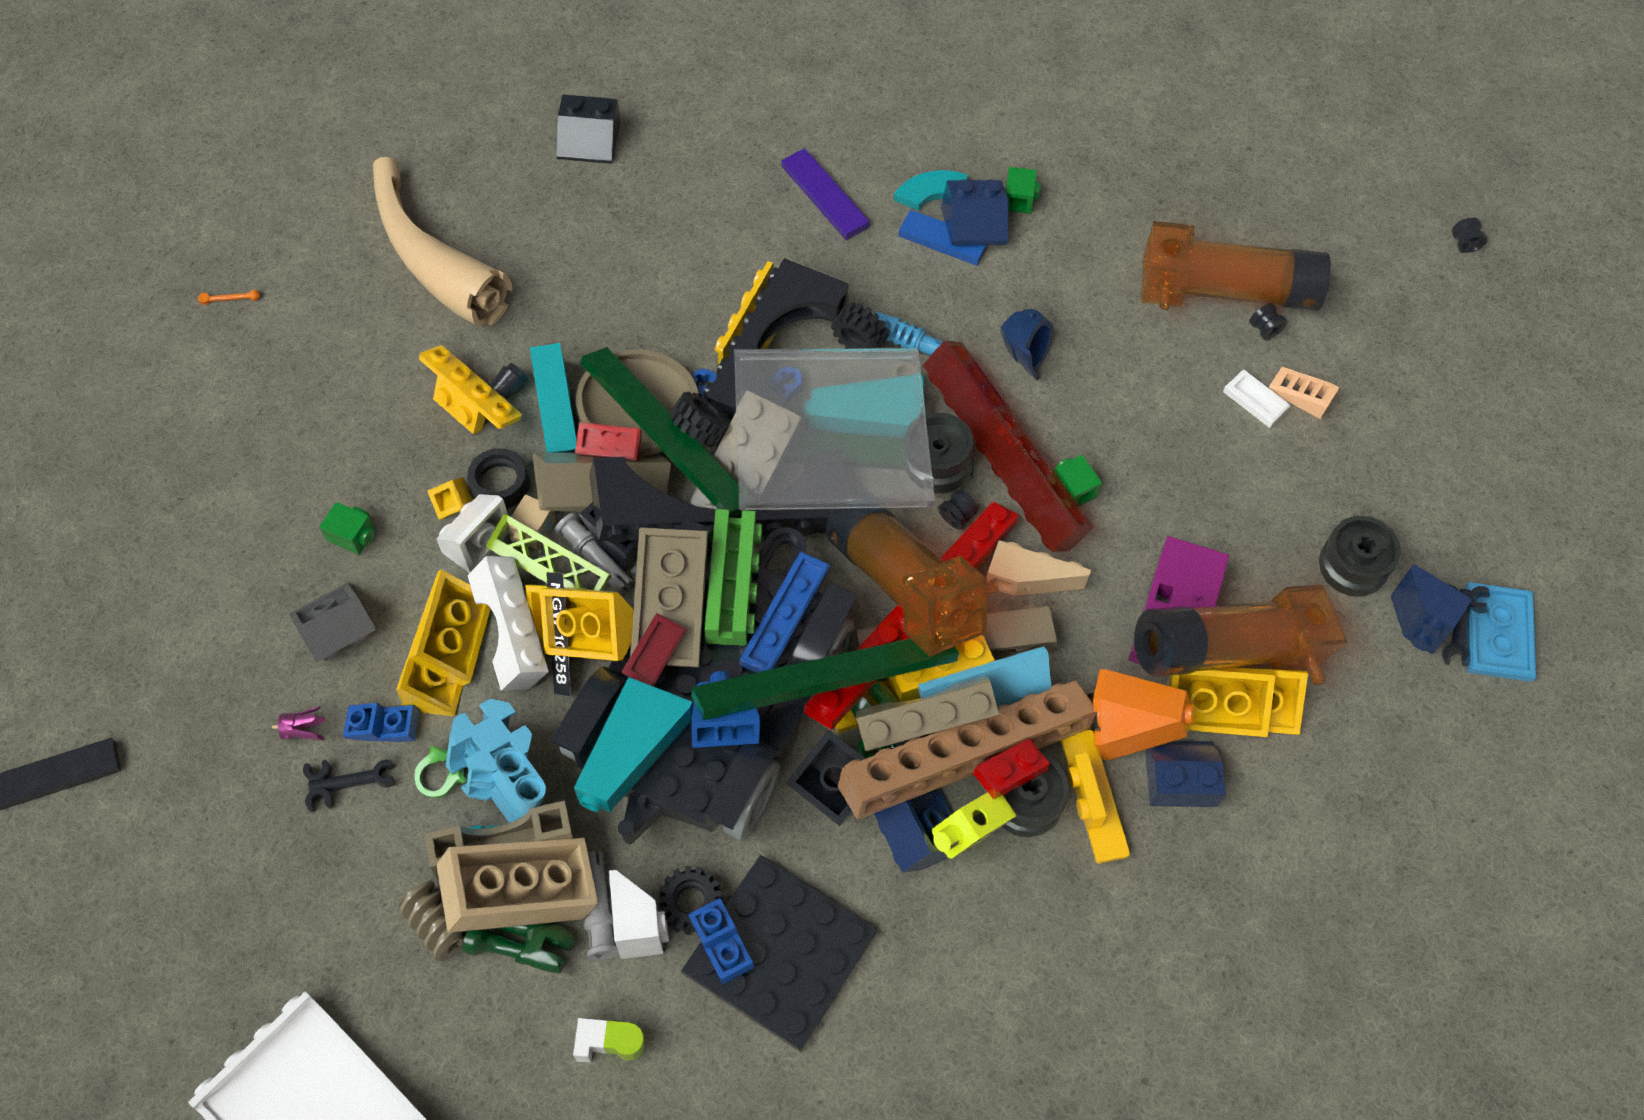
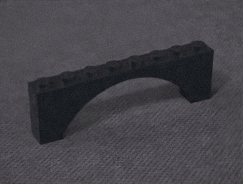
(628, 502)

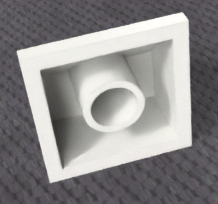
(468, 534)
(636, 919)

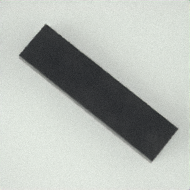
(58, 773)

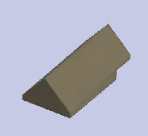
(565, 479)

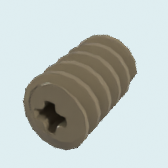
(429, 921)

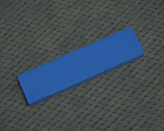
(785, 614)

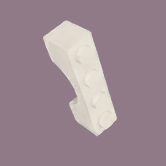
(519, 655)

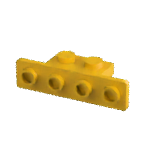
(748, 305)
(465, 393)
(1094, 798)

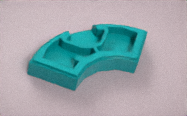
(925, 187)

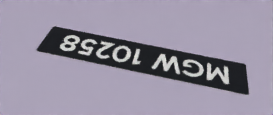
(560, 664)

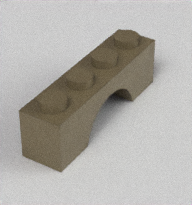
(906, 720)
(538, 824)

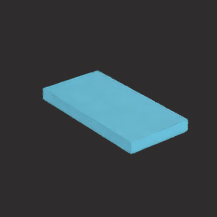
(1009, 677)

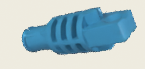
(908, 335)

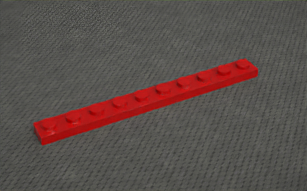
(974, 547)

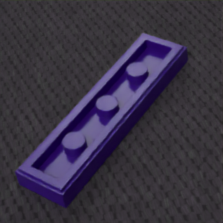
(825, 194)

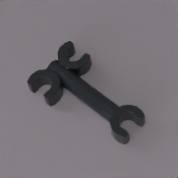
(1460, 630)
(322, 783)

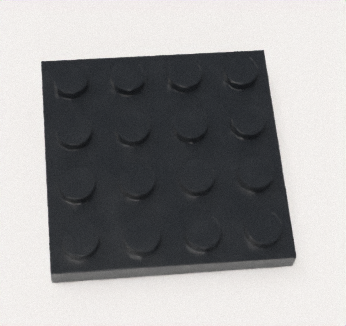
(799, 952)

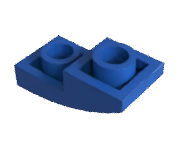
(378, 723)
(721, 941)

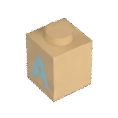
(530, 515)

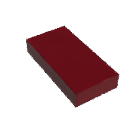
(654, 650)

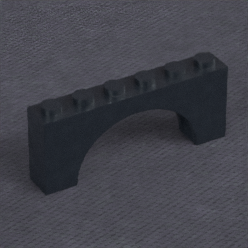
(791, 296)

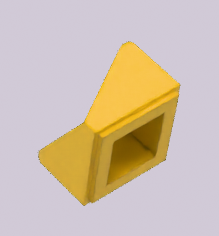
(450, 497)

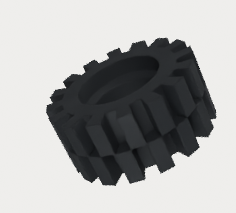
(859, 328)
(700, 418)
(678, 883)

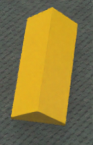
(595, 620)
(443, 647)
(1245, 700)

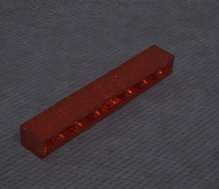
(1007, 447)

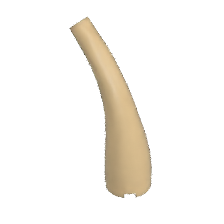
(451, 276)

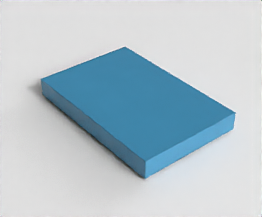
(1504, 637)

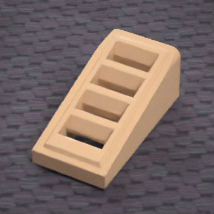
(1308, 403)

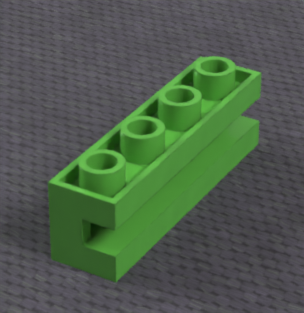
(731, 579)

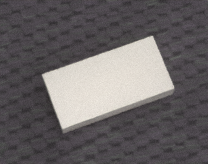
(1256, 398)

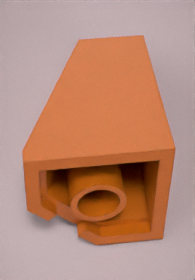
(1138, 714)

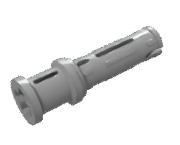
(585, 544)
(599, 920)

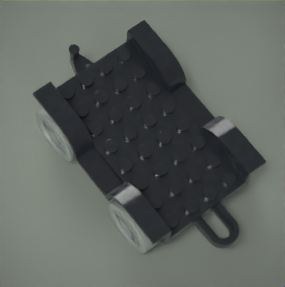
(715, 782)

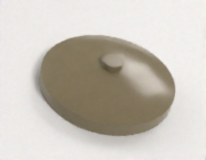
(656, 371)

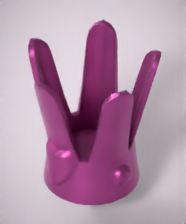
(290, 723)

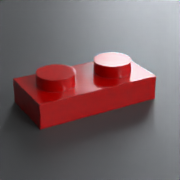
(1011, 768)

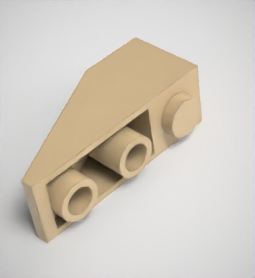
(1031, 572)

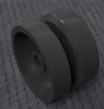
(949, 450)
(1359, 556)
(1038, 802)

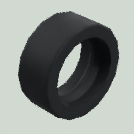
(494, 458)

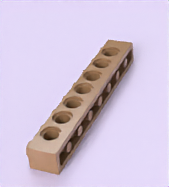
(1040, 717)

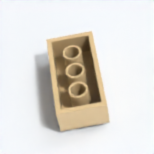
(516, 884)

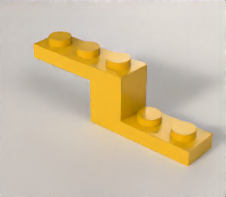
(905, 686)

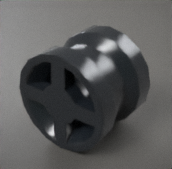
(1469, 235)
(1268, 321)
(958, 509)

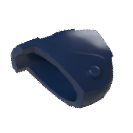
(1027, 339)

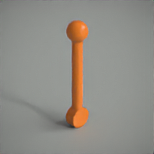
(205, 299)

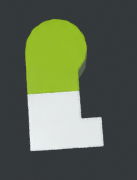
(608, 1037)

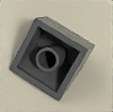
(332, 622)

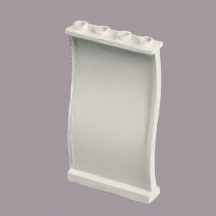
(302, 1071)

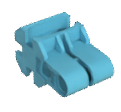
(496, 760)

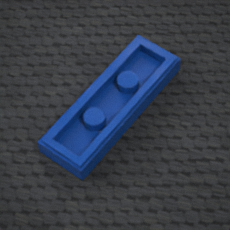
(934, 235)

